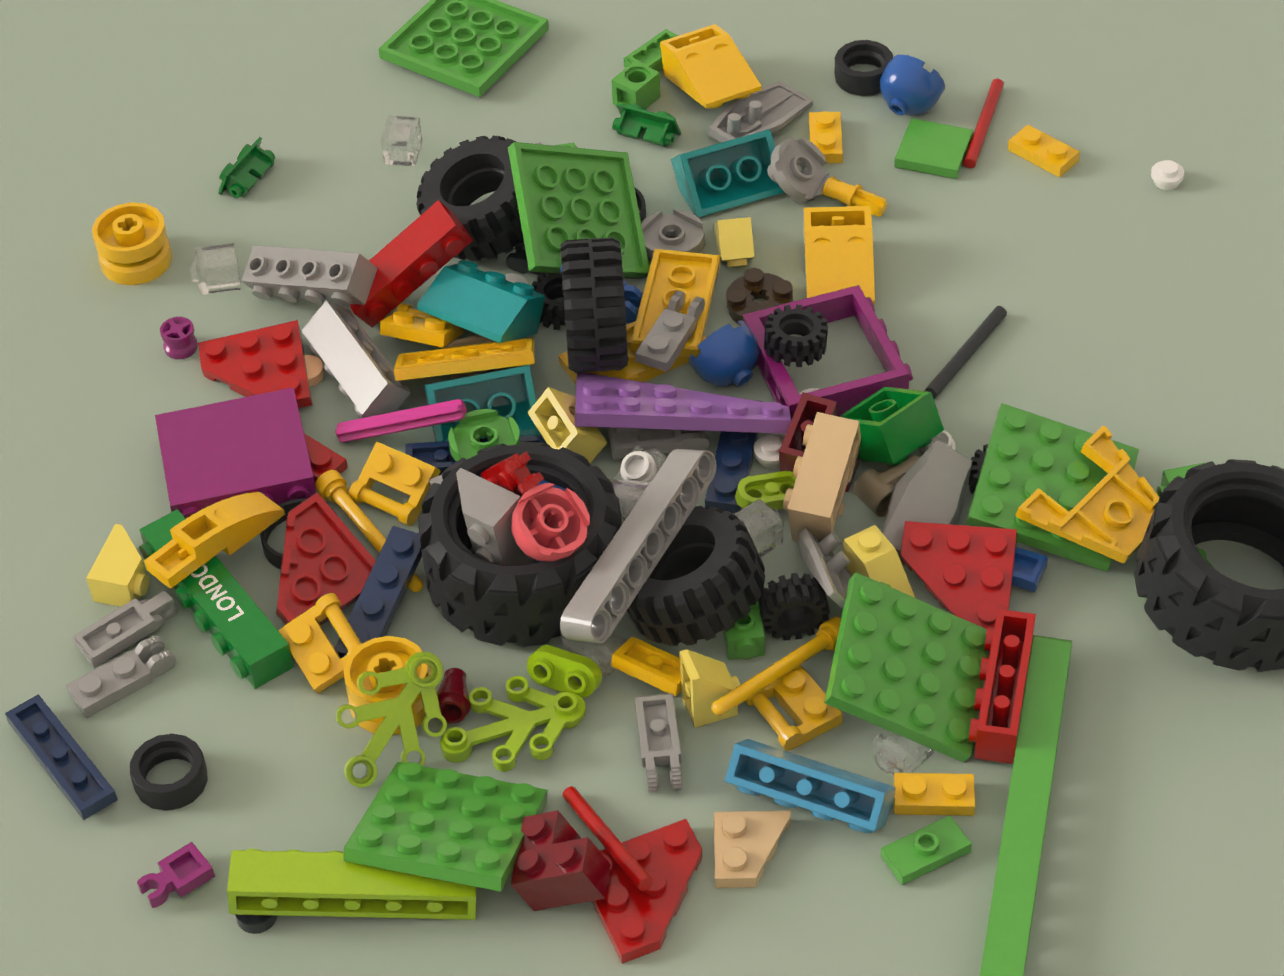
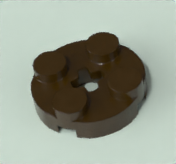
(753, 286)

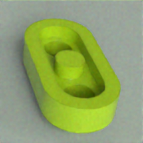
(767, 487)
(561, 670)

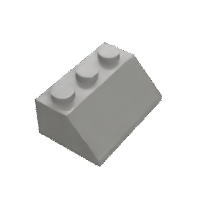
(488, 520)

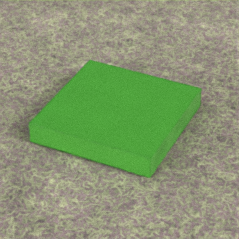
(933, 148)

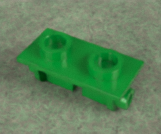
(659, 126)
(238, 177)

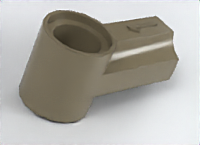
(876, 488)

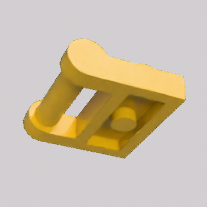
(419, 327)
(399, 473)
(312, 646)
(804, 704)

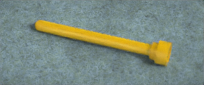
(334, 489)
(825, 639)

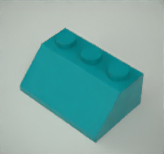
(726, 173)
(483, 302)
(505, 390)

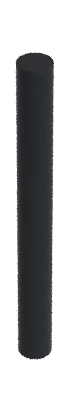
(966, 351)

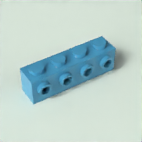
(810, 785)

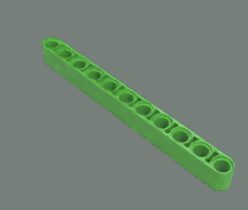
(1027, 809)

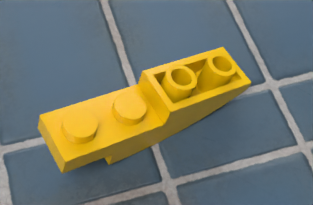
(209, 531)

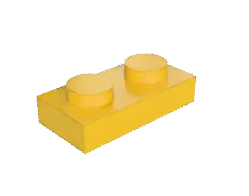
(826, 134)
(1043, 150)
(649, 665)
(934, 794)

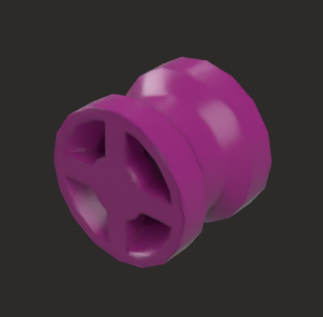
(178, 337)

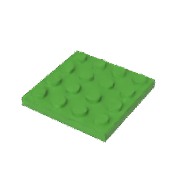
(464, 42)
(574, 197)
(1030, 455)
(907, 667)
(445, 825)

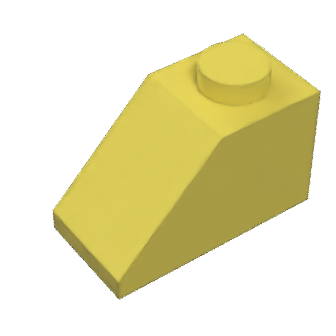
(734, 240)
(876, 559)
(118, 571)
(702, 684)

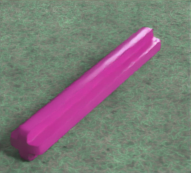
(401, 421)

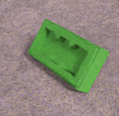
(650, 52)
(926, 850)

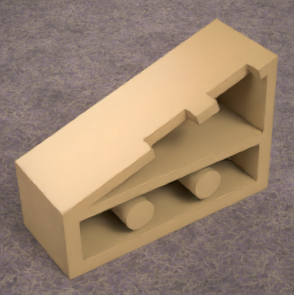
(822, 475)

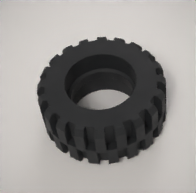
(465, 176)
(594, 305)
(701, 581)

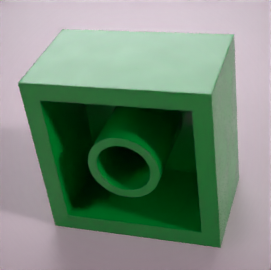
(895, 424)

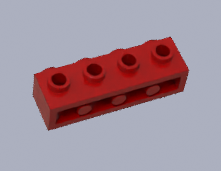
(412, 260)
(1004, 686)

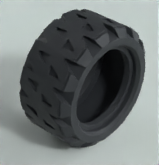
(1191, 599)
(504, 600)

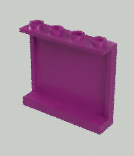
(235, 451)

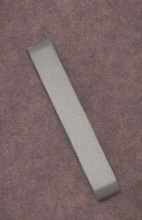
(638, 546)

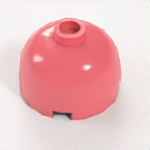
(549, 523)

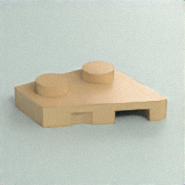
(745, 844)

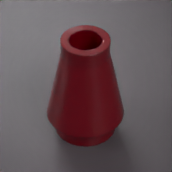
(453, 696)

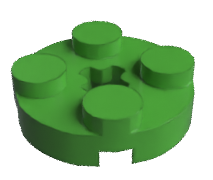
(465, 438)

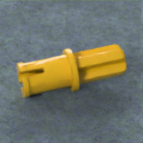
(854, 195)

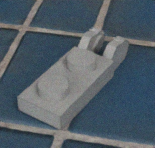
(670, 333)
(625, 439)
(121, 676)
(658, 738)

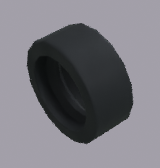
(861, 53)
(169, 795)

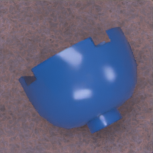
(910, 87)
(727, 356)

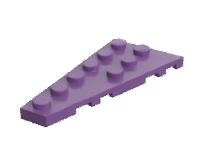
(636, 404)

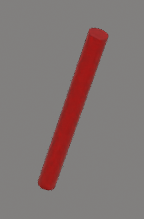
(983, 123)
(607, 839)

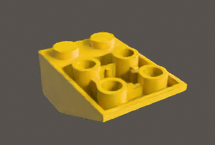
(708, 67)
(838, 249)

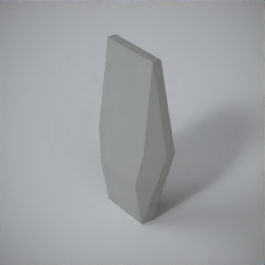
(762, 110)
(928, 492)
(825, 565)

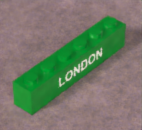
(225, 611)

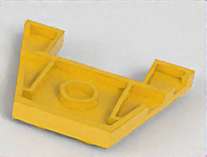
(1110, 516)

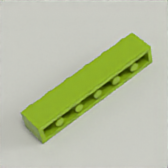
(328, 886)

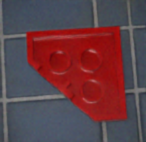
(259, 361)
(319, 560)
(963, 567)
(638, 918)

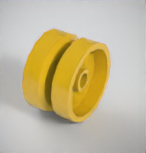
(132, 243)
(381, 656)

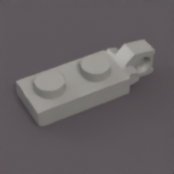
(123, 628)

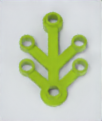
(395, 713)
(516, 722)

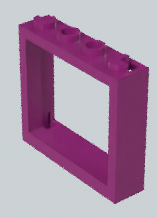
(834, 307)

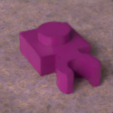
(180, 872)

